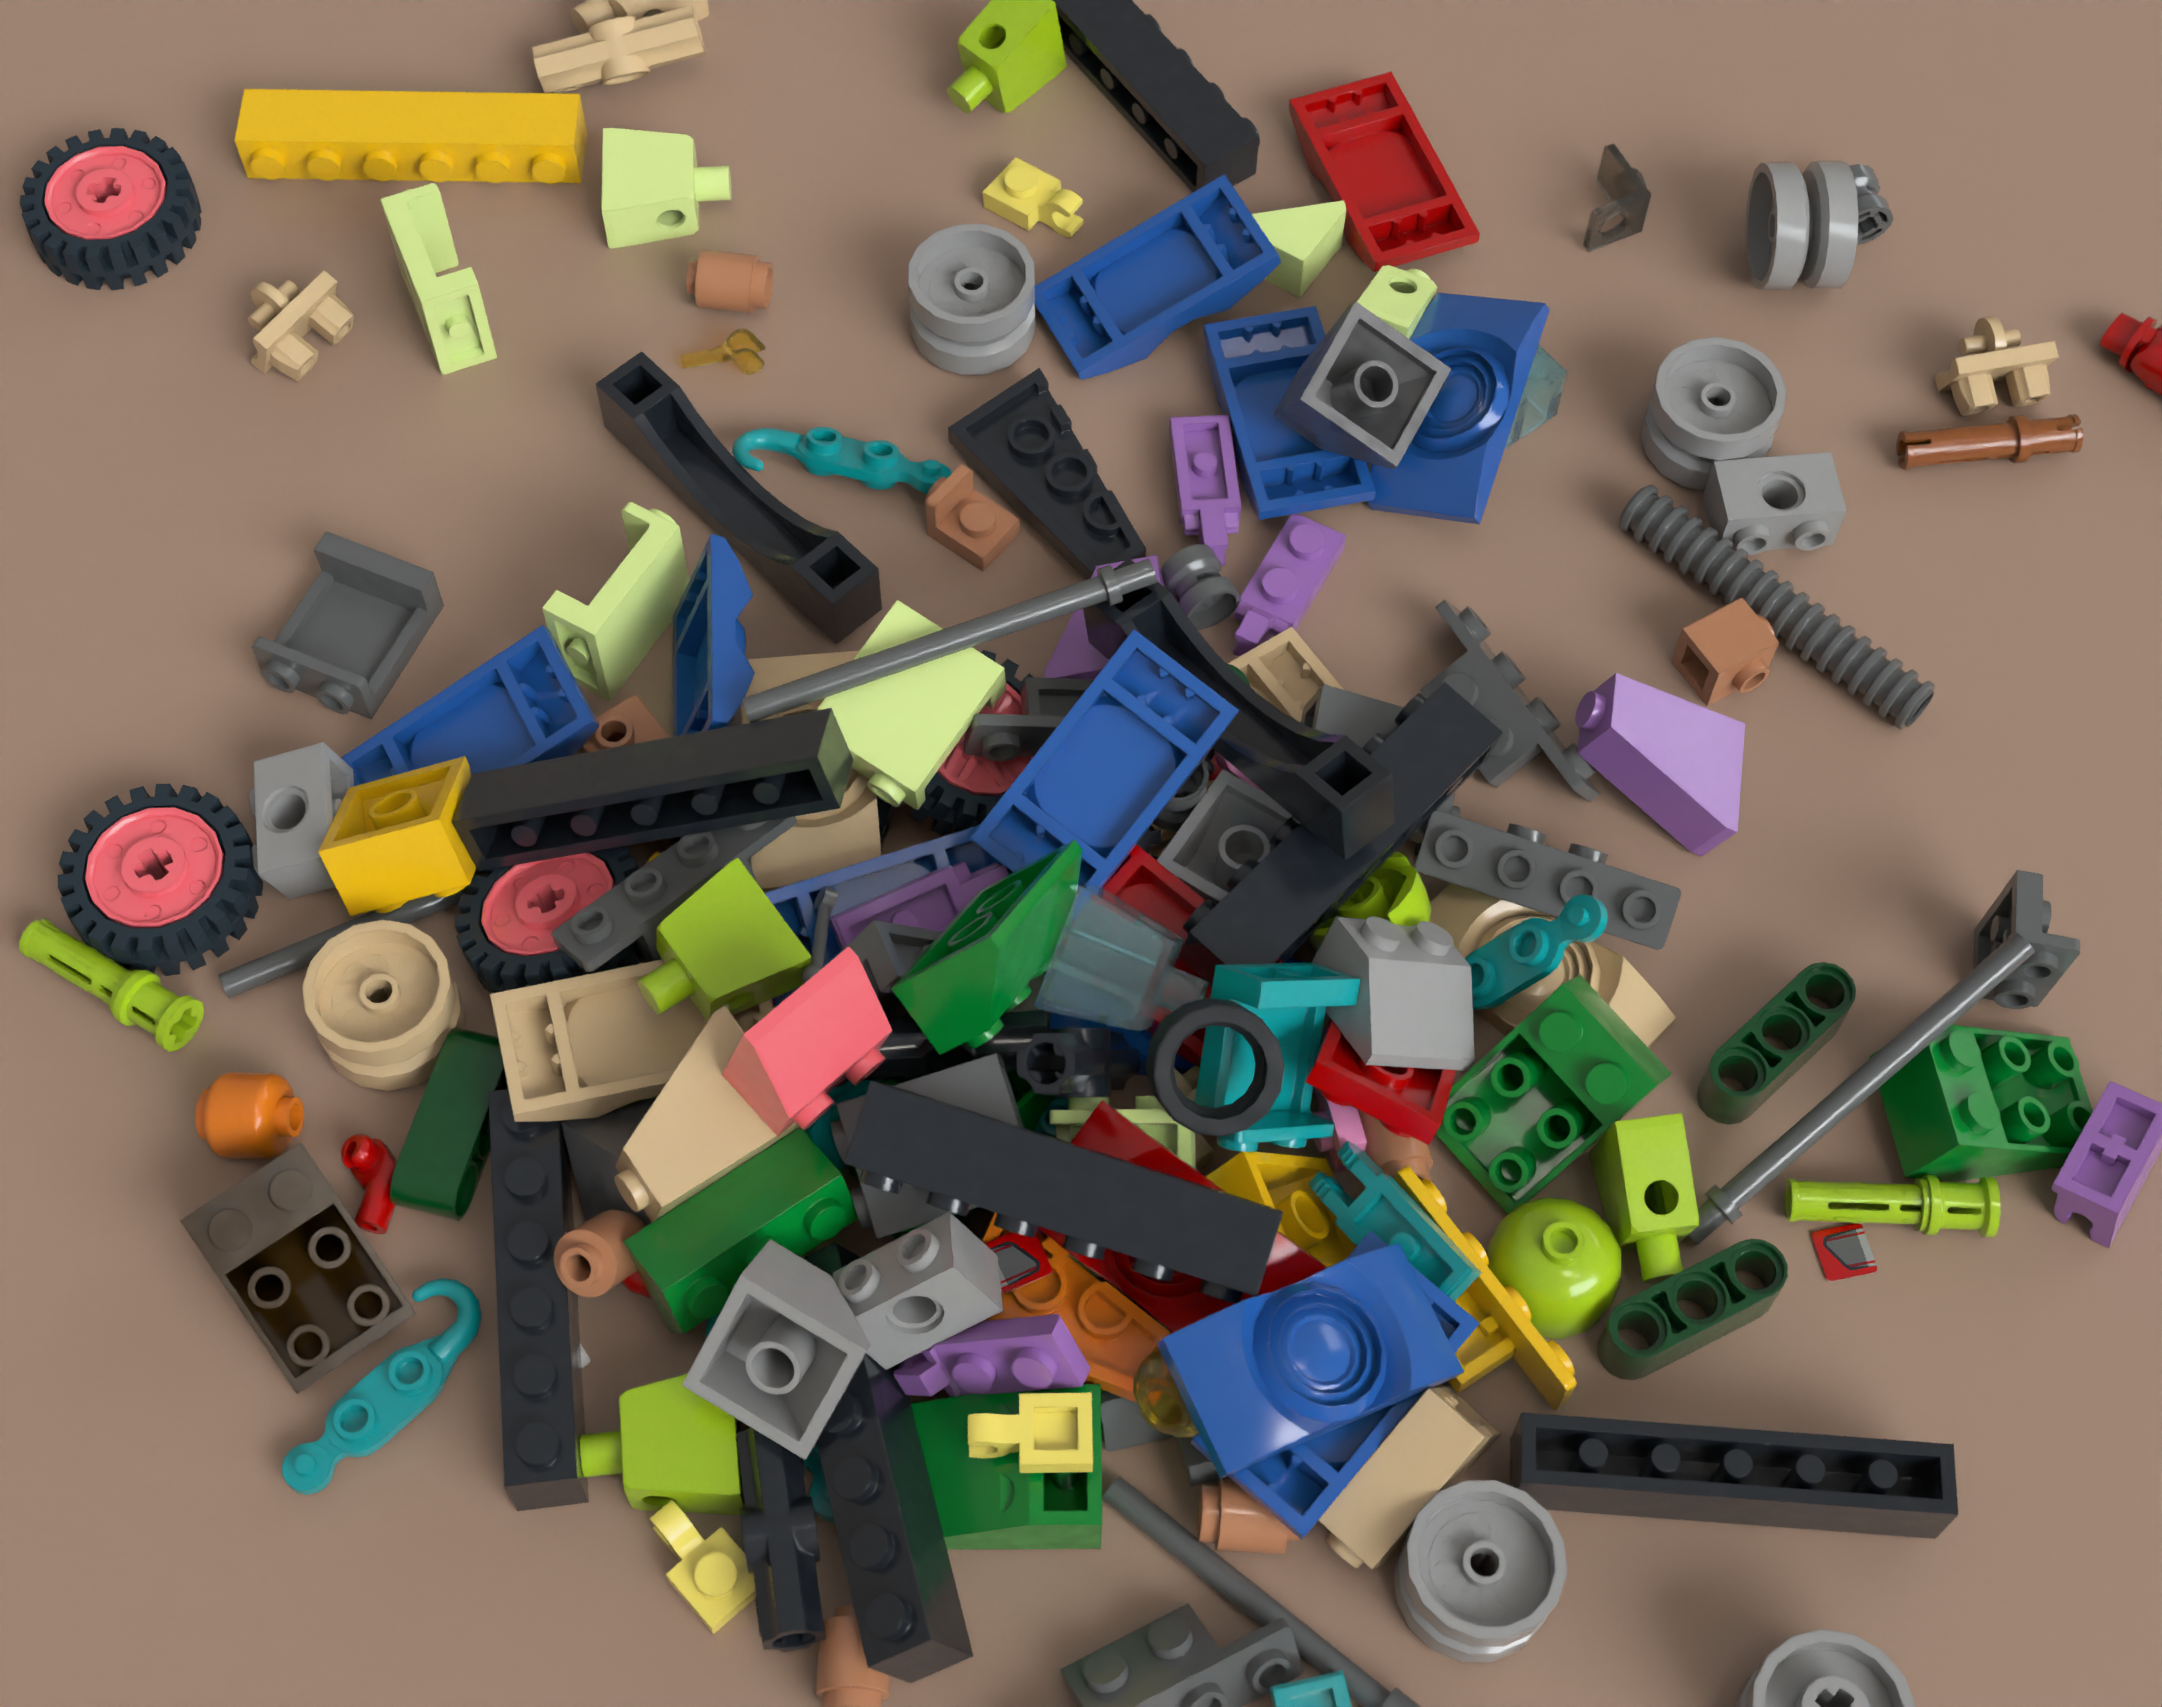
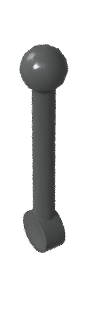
(823, 905)

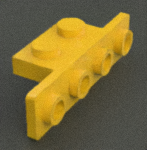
(1501, 1313)

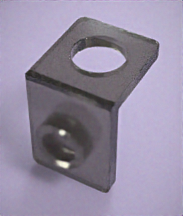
(1628, 197)

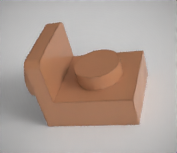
(968, 520)

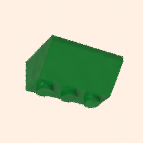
(991, 952)
(710, 1239)

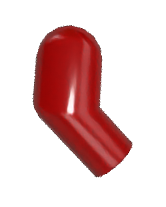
(373, 1168)

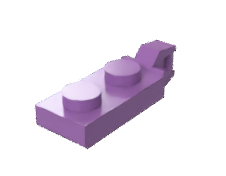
(1206, 479)
(1286, 581)
(921, 903)
(998, 1359)

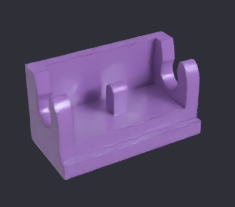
(2110, 1161)

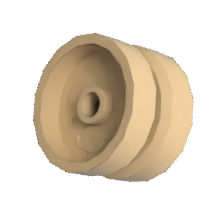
(382, 1003)

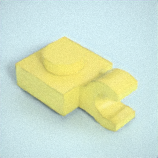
(1031, 195)
(1048, 1433)
(710, 1571)

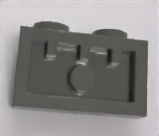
(2024, 911)

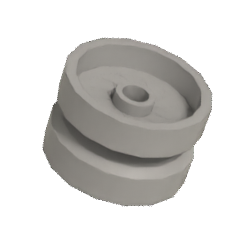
(1801, 225)
(972, 299)
(1711, 405)
(1473, 1530)
(1826, 1671)

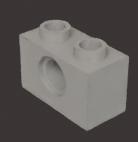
(1775, 502)
(293, 809)
(921, 1289)

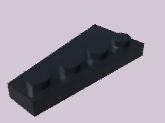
(1038, 465)

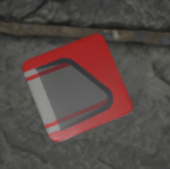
(1844, 1252)
(1019, 1260)

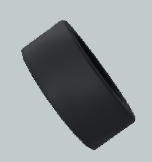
(1259, 1095)

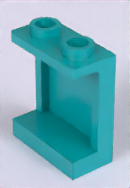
(1293, 1006)

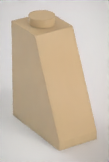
(693, 1128)
(1418, 1459)

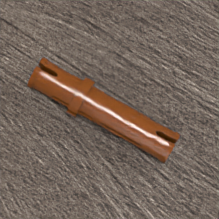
(2012, 440)

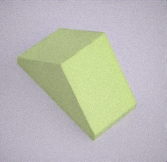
(1304, 240)

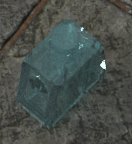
(1115, 965)

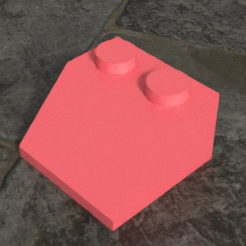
(810, 1046)

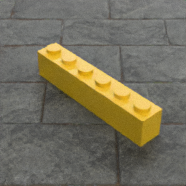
(411, 136)

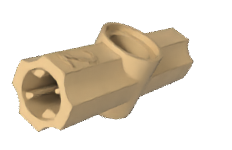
(619, 50)

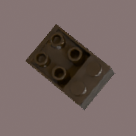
(298, 1267)

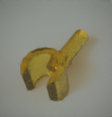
(738, 347)

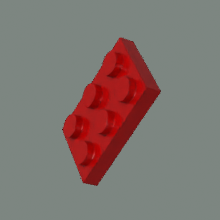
(1401, 1098)

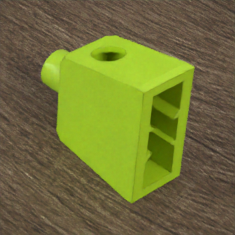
(1008, 54)
(724, 949)
(1646, 1167)
(670, 1450)

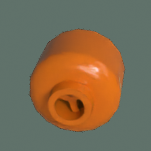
(249, 1115)

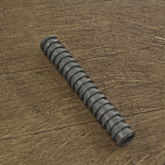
(1789, 614)

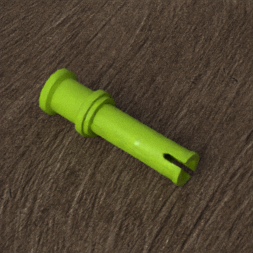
(131, 995)
(1925, 1203)

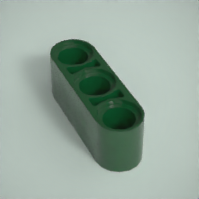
(1785, 1017)
(451, 1128)
(1709, 1284)

